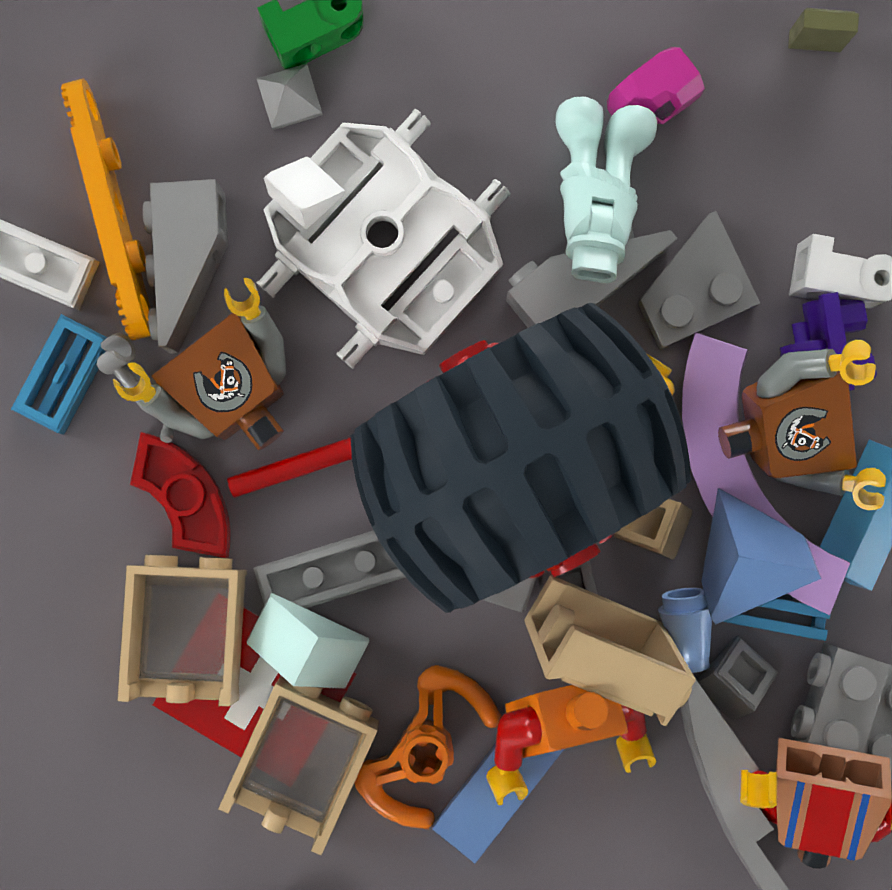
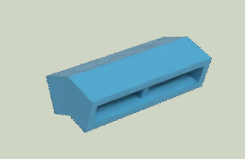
(861, 534)

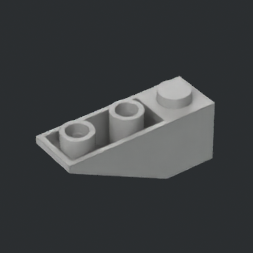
(188, 246)

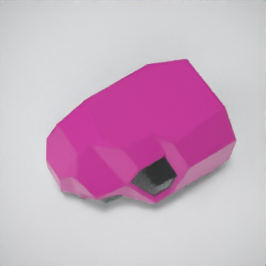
(662, 84)

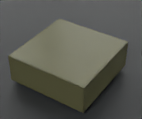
(823, 30)

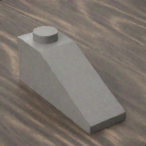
(551, 288)

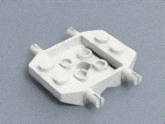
(366, 276)

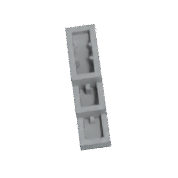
(719, 764)

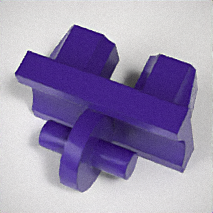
(826, 326)

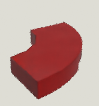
(186, 493)

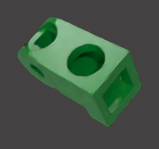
(310, 28)

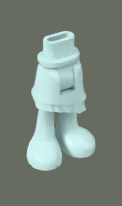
(600, 201)

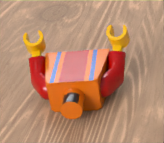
(557, 722)

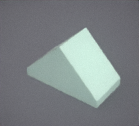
(305, 645)

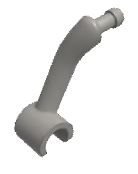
(118, 353)

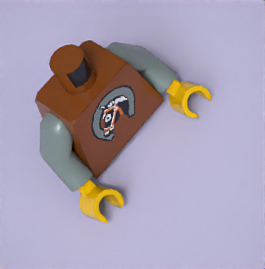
(221, 378)
(803, 423)

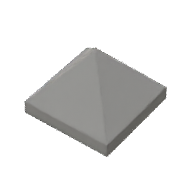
(289, 96)

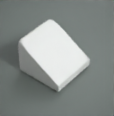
(303, 190)

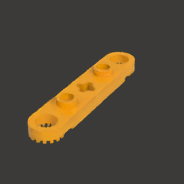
(98, 162)

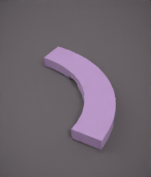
(712, 401)

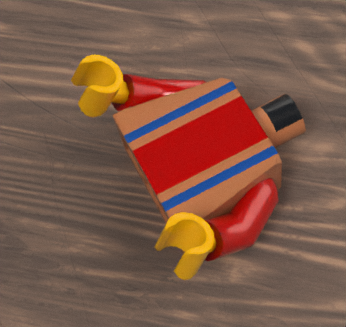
(823, 800)

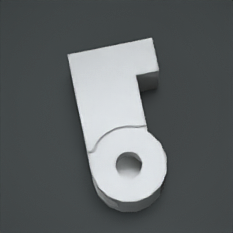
(854, 278)

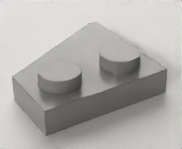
(698, 287)

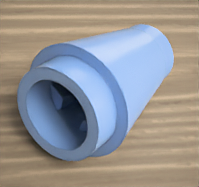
(689, 625)

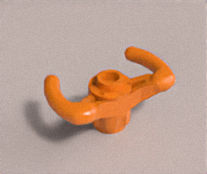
(424, 746)

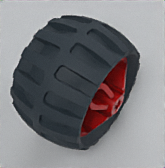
(520, 457)

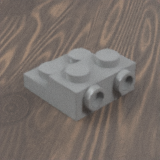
(847, 703)

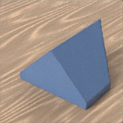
(751, 559)

